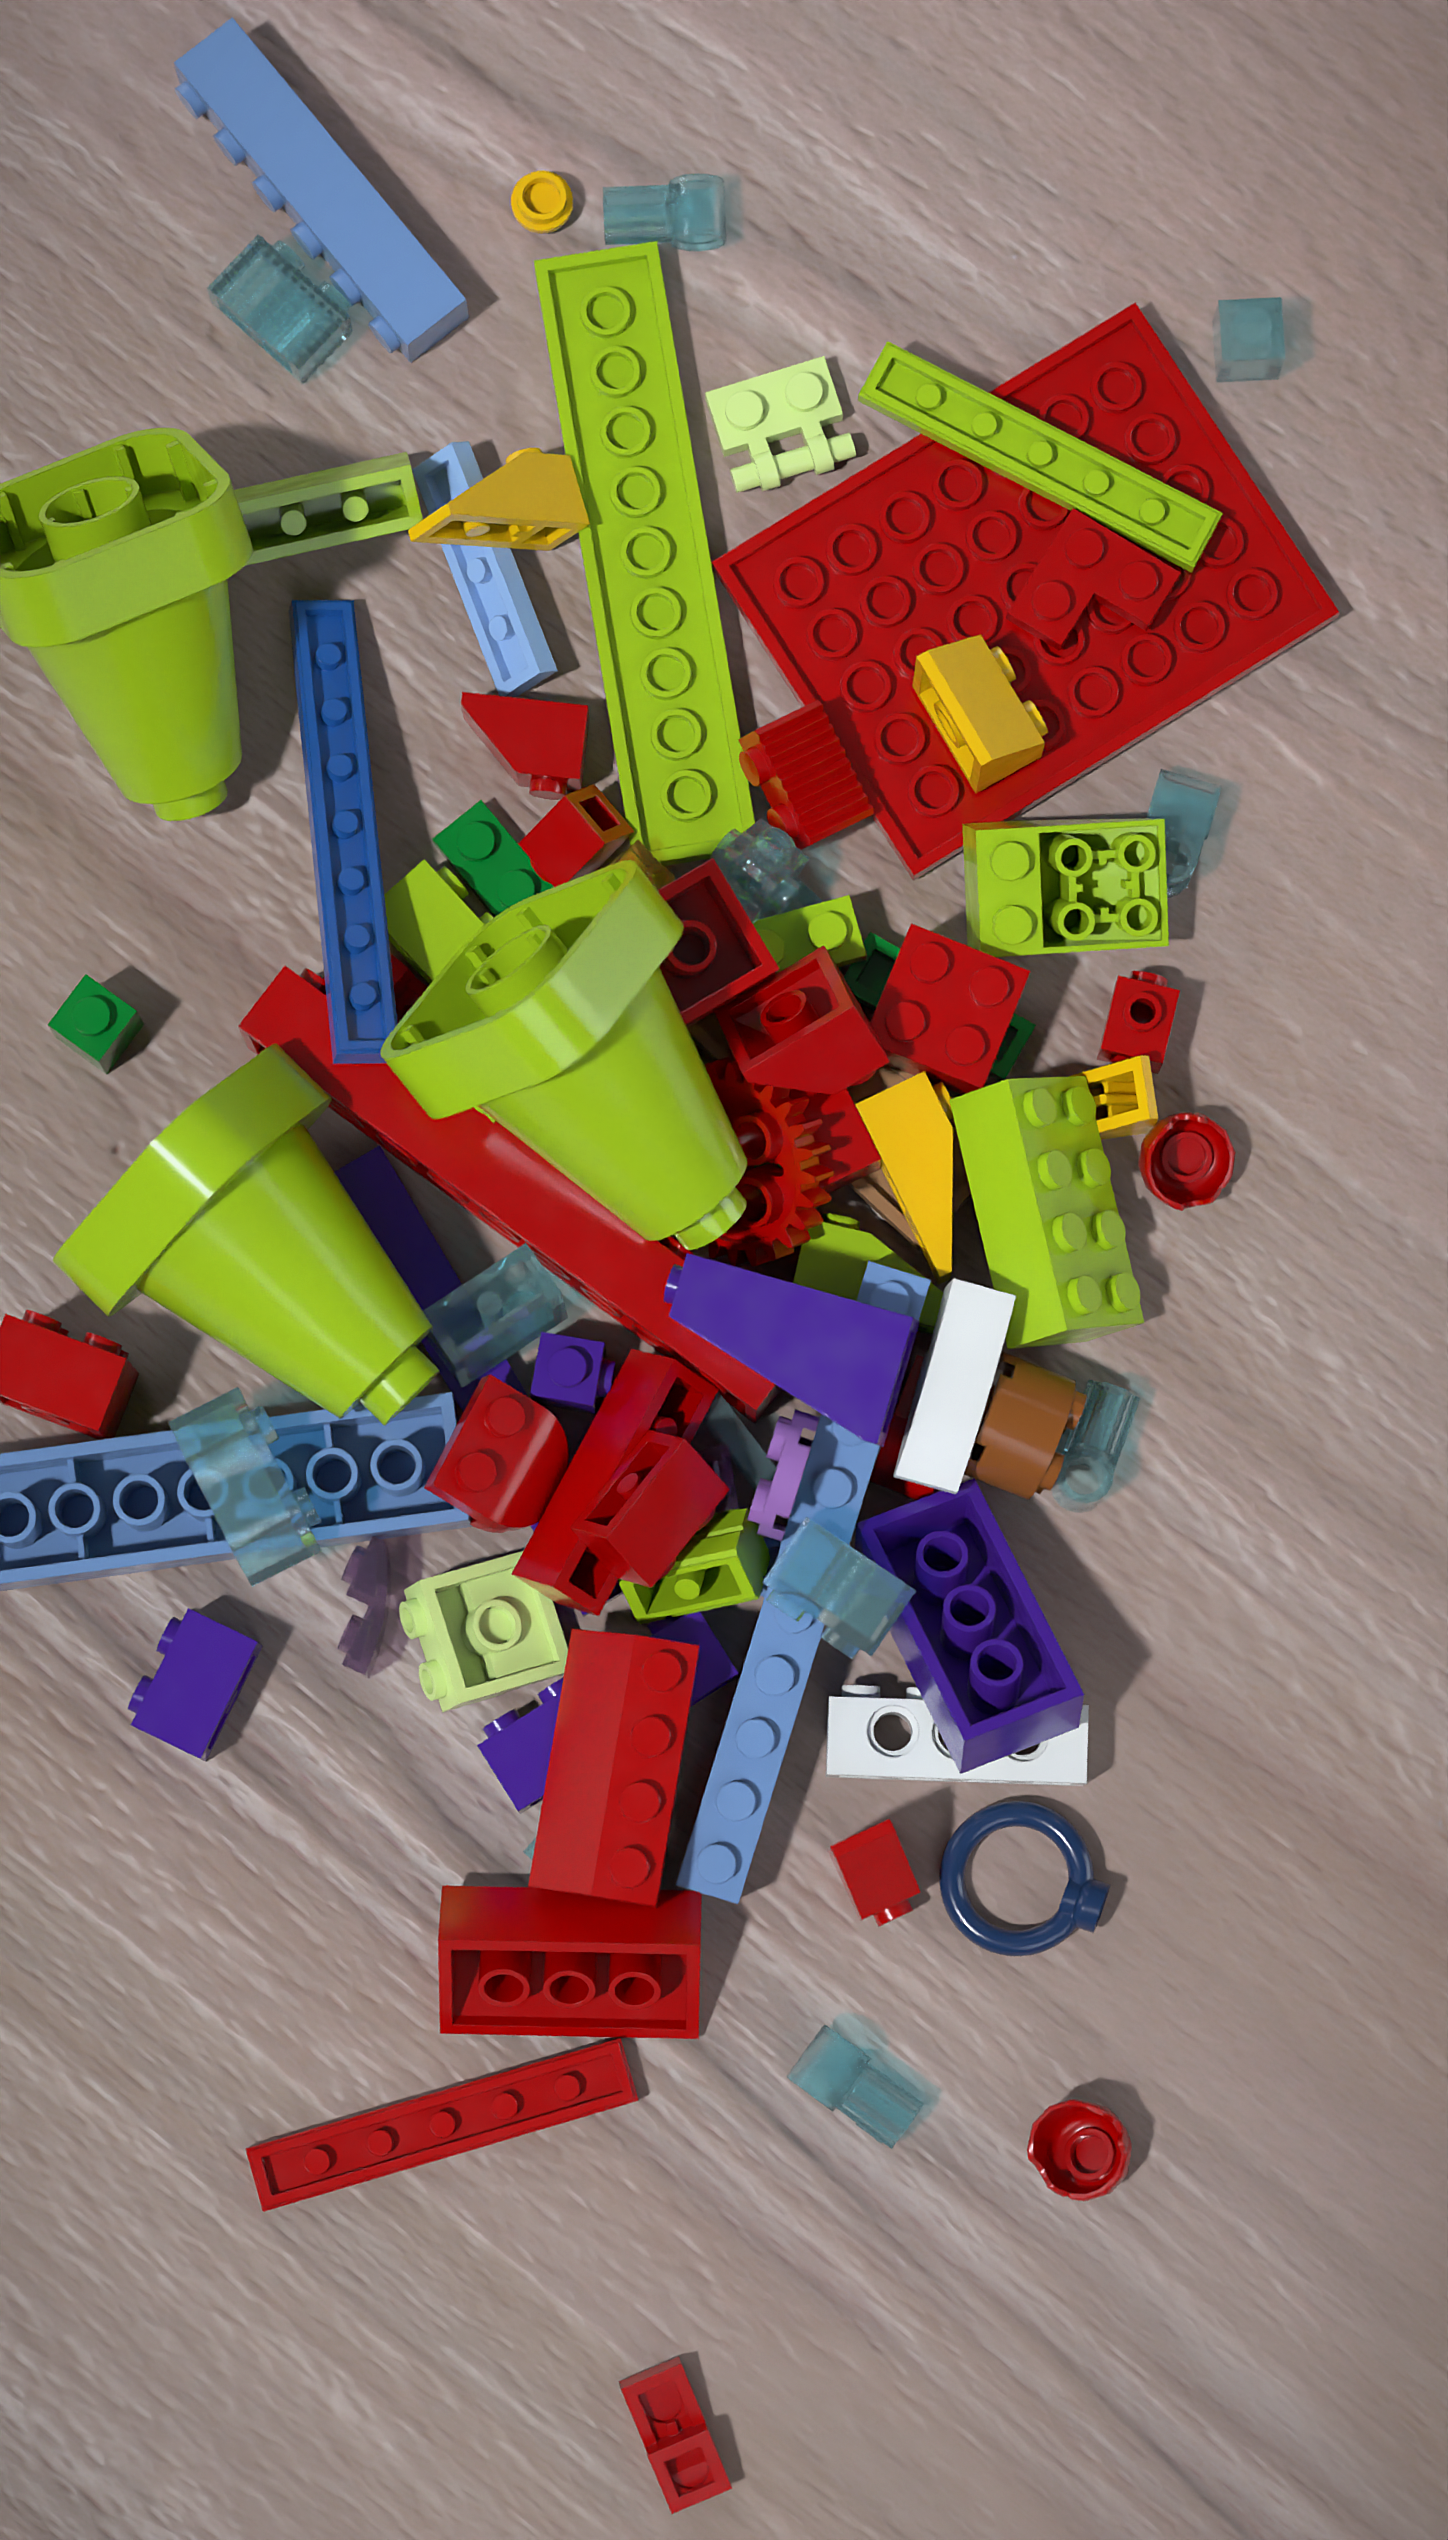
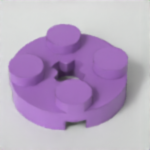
(778, 1495)

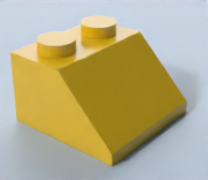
(978, 711)

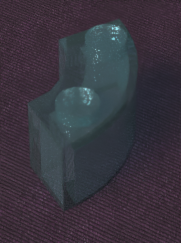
(245, 1485)

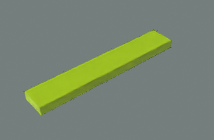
(1039, 456)

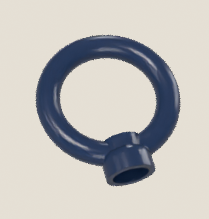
(1081, 1900)

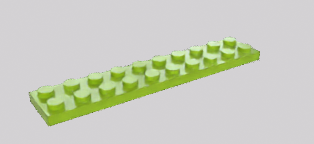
(645, 550)

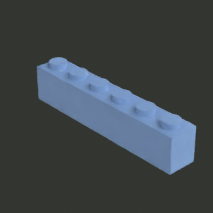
(320, 191)

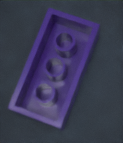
(972, 1628)

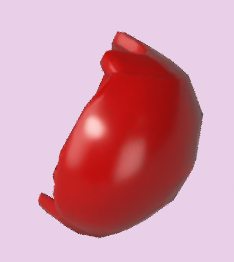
(1186, 1160)
(1080, 2149)

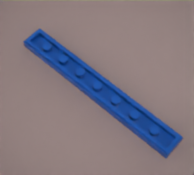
(343, 829)

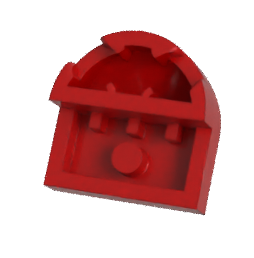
(501, 1459)

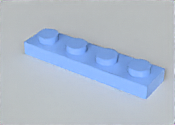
(488, 582)

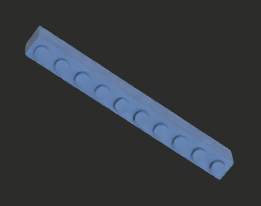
(782, 1647)

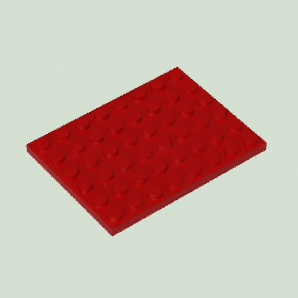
(940, 550)

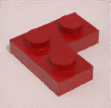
(1087, 565)

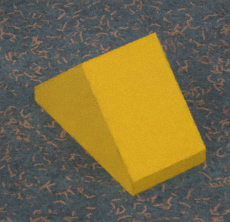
(1123, 1097)

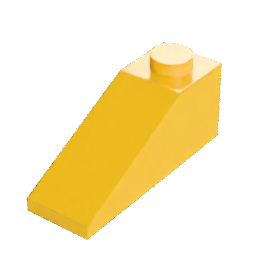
(520, 506)
(916, 1151)

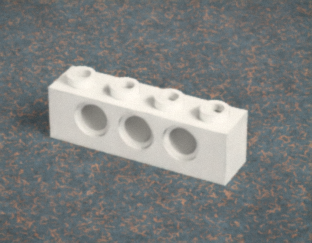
(856, 1754)

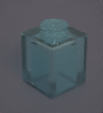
(1248, 339)

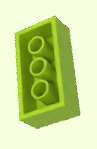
(1047, 1209)

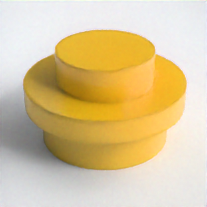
(542, 202)

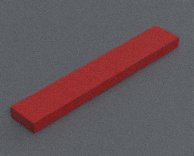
(441, 2124)

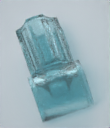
(682, 213)
(1096, 1442)
(845, 2080)

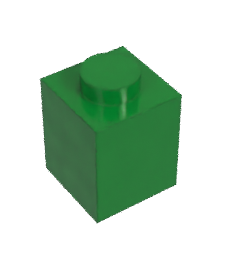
(96, 1024)

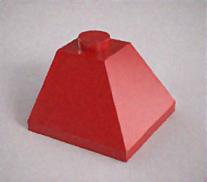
(803, 1030)

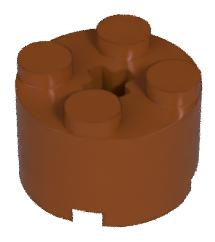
(1023, 1428)

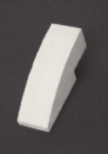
(954, 1385)

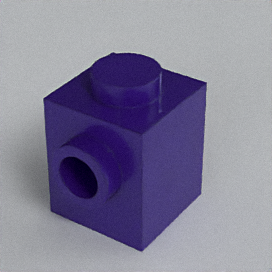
(571, 1373)

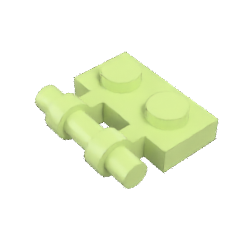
(775, 408)

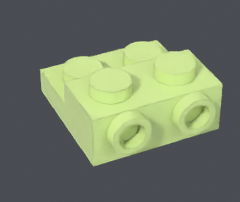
(482, 1633)

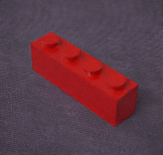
(645, 1396)

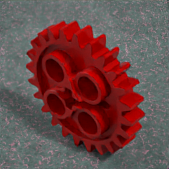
(777, 1198)

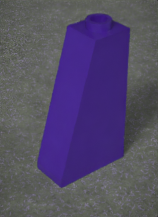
(811, 1343)

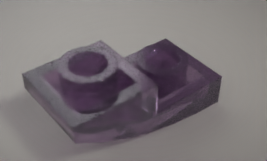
(370, 1586)

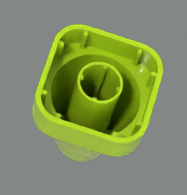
(125, 605)
(582, 1054)
(259, 1246)

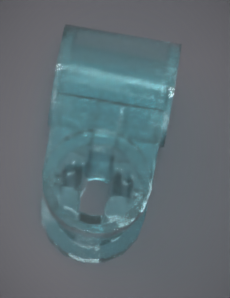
(1188, 814)

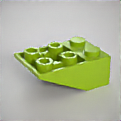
(1065, 885)

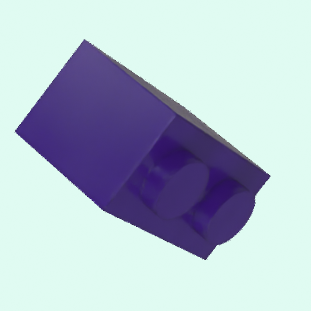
(194, 1683)

